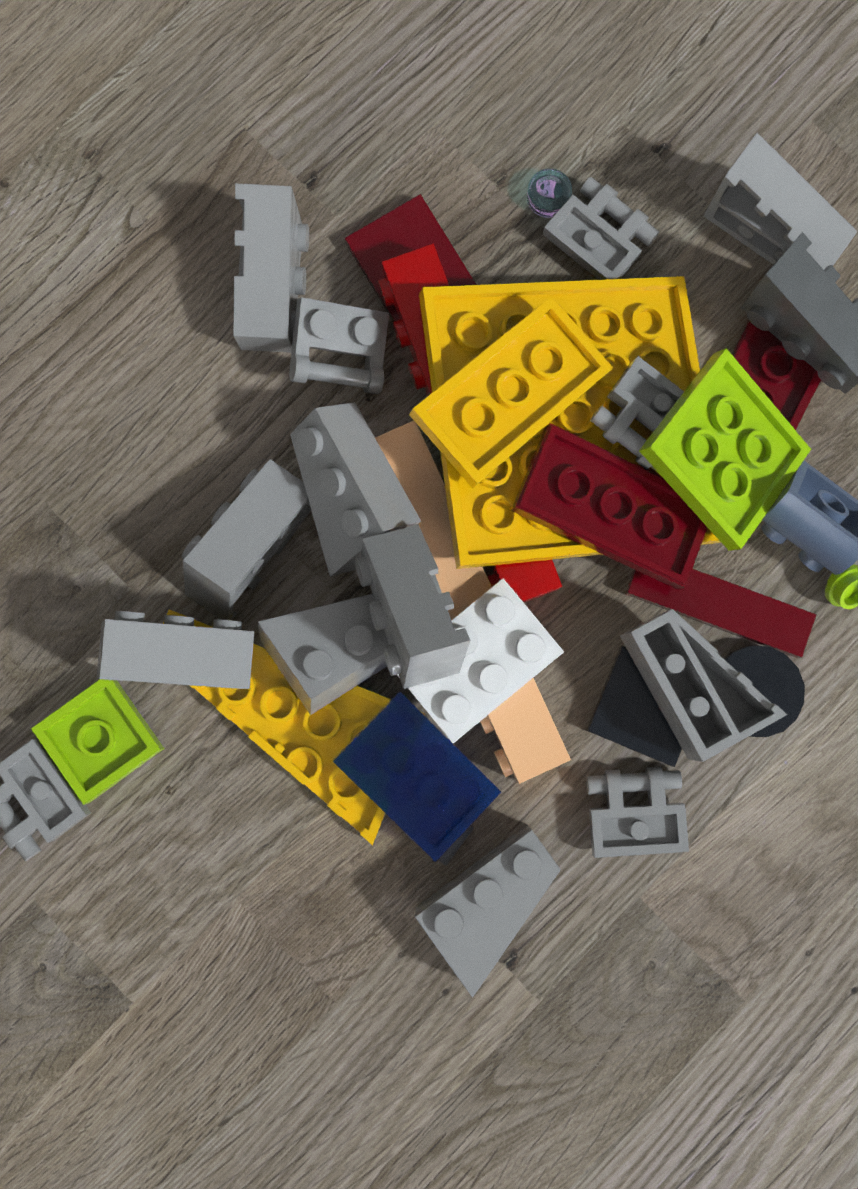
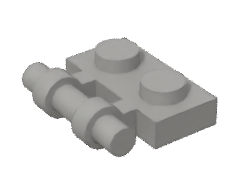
(592, 240)
(641, 395)
(42, 794)
(637, 828)

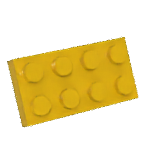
(510, 391)

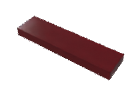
(730, 610)

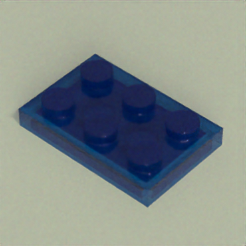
(416, 776)

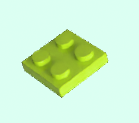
(97, 739)

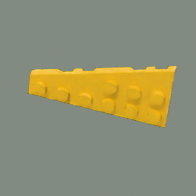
(301, 741)

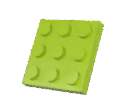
(726, 450)

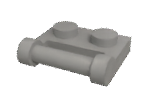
(339, 330)

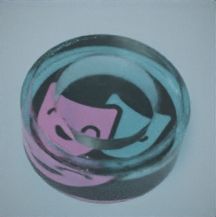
(548, 192)

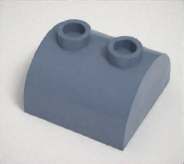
(817, 520)

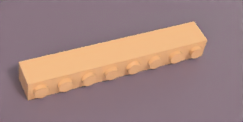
(522, 722)

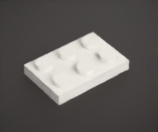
(503, 655)

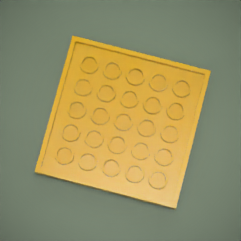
(621, 321)

